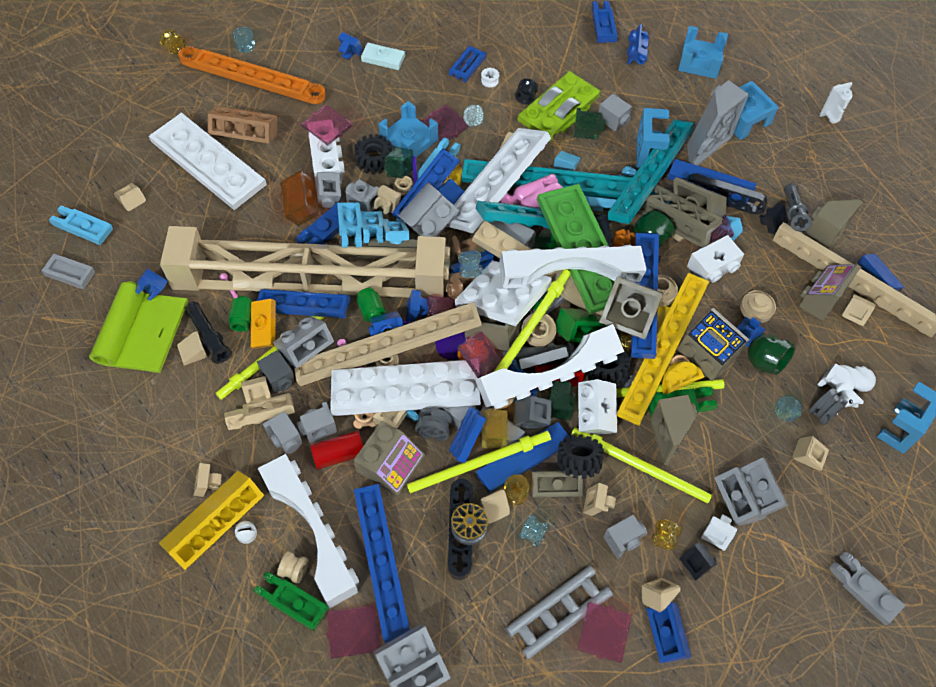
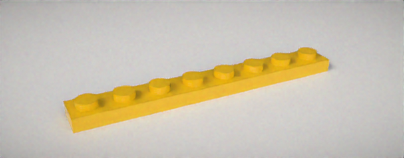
(668, 339)

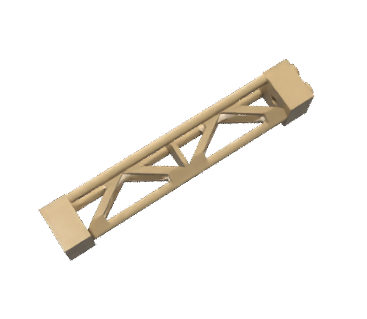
(186, 255)

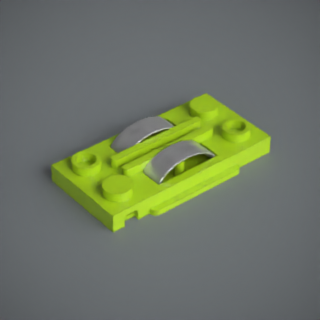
(558, 105)

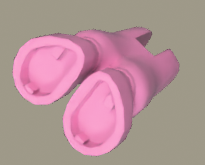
(527, 194)

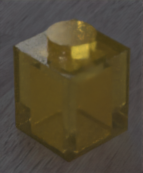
(495, 428)

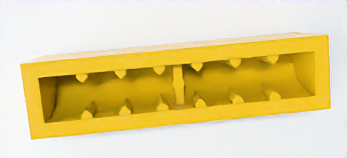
(211, 519)

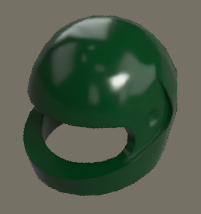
(655, 223)
(766, 352)

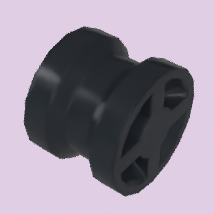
(526, 91)

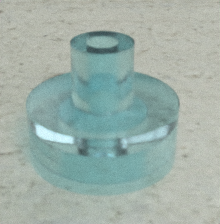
(470, 118)
(788, 408)

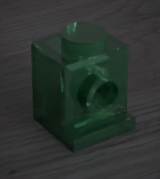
(588, 124)
(394, 162)
(562, 400)

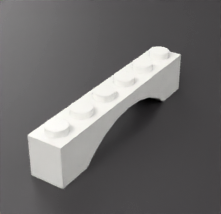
(523, 267)
(505, 384)
(331, 573)

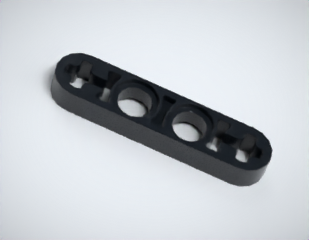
(728, 189)
(452, 559)

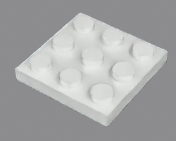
(500, 303)

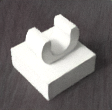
(719, 532)

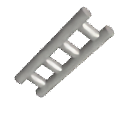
(555, 628)

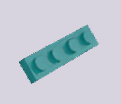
(511, 214)

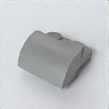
(429, 212)
(751, 492)
(412, 660)

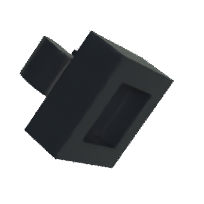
(774, 218)
(698, 561)

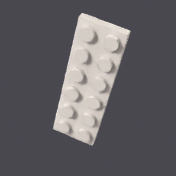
(208, 161)
(498, 176)
(403, 388)

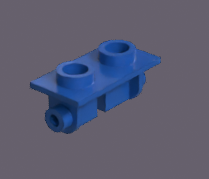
(637, 46)

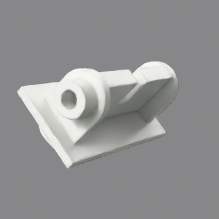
(836, 102)

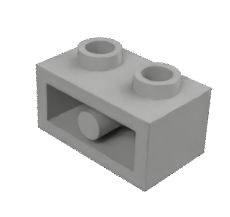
(303, 341)

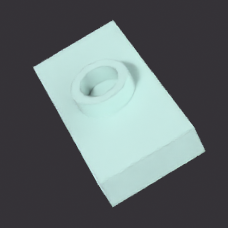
(383, 56)

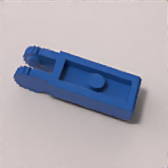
(604, 23)
(322, 229)

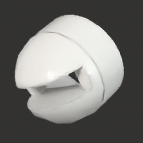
(245, 536)

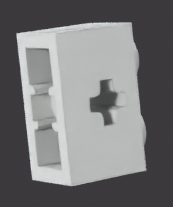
(716, 259)
(597, 407)

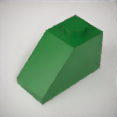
(576, 323)

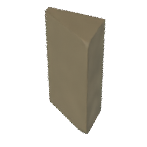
(555, 483)

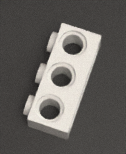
(326, 157)

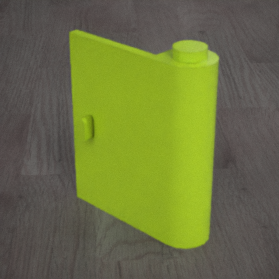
(138, 330)

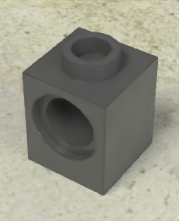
(277, 372)
(532, 413)

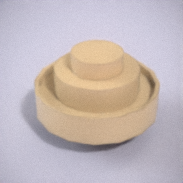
(669, 288)
(758, 305)
(543, 332)

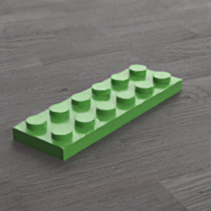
(574, 227)

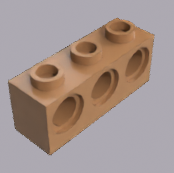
(242, 124)

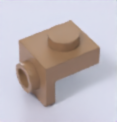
(467, 245)
(457, 284)

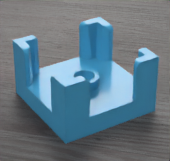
(701, 56)
(757, 107)
(410, 131)
(648, 138)
(911, 419)

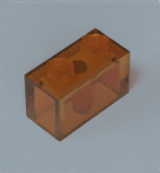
(299, 198)

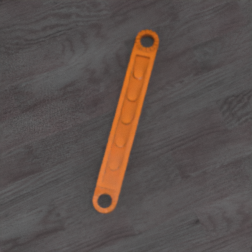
(252, 74)

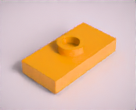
(263, 323)

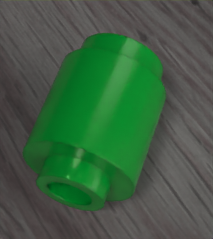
(370, 304)
(240, 314)

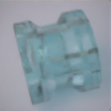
(244, 39)
(470, 264)
(534, 530)

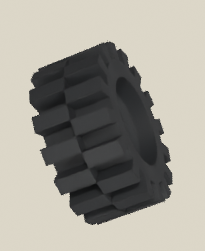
(368, 145)
(616, 375)
(580, 456)

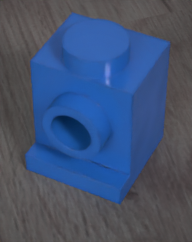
(380, 323)

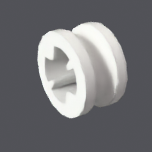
(490, 82)

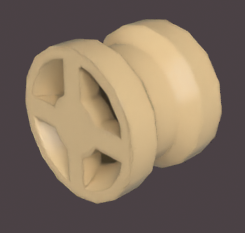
(292, 567)

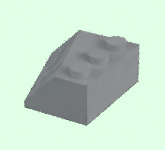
(717, 122)

